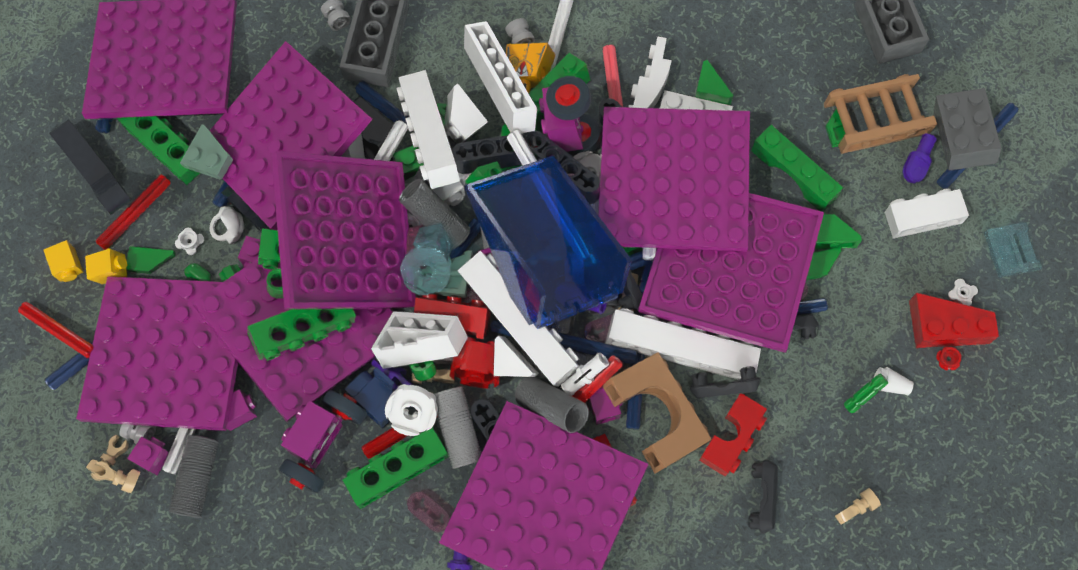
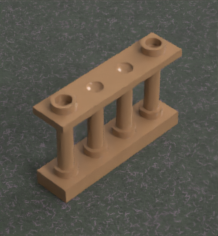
(875, 134)

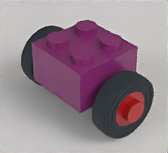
(564, 116)
(314, 434)

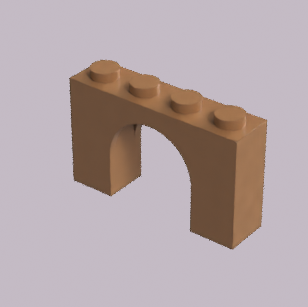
(654, 378)

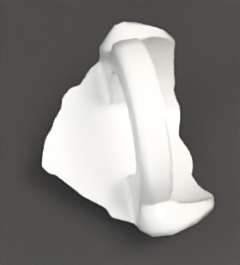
(232, 220)

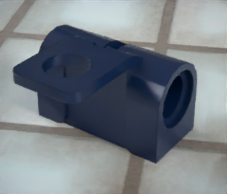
(372, 394)

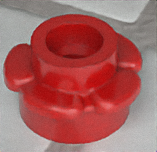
(950, 352)

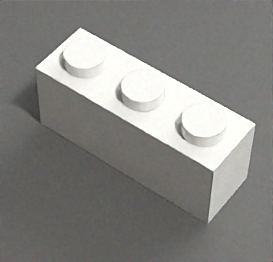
(926, 212)

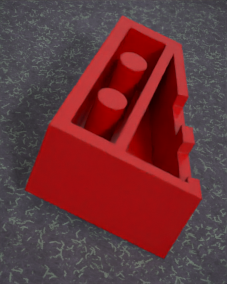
(473, 316)
(949, 323)

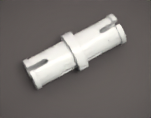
(573, 384)

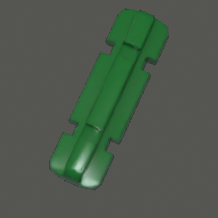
(866, 393)

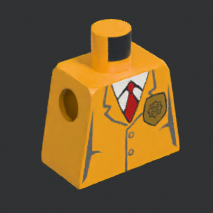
(530, 62)

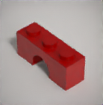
(746, 417)

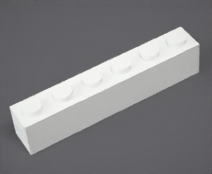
(500, 78)
(428, 130)
(540, 344)
(681, 345)

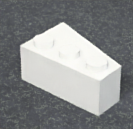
(418, 338)

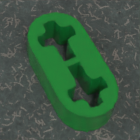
(423, 370)

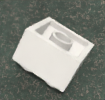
(462, 116)

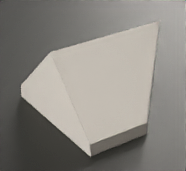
(510, 361)

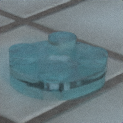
(422, 256)

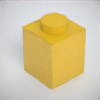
(63, 261)
(105, 264)

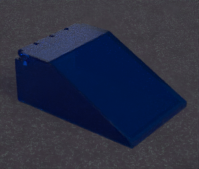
(548, 242)

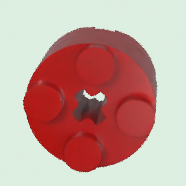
(475, 364)

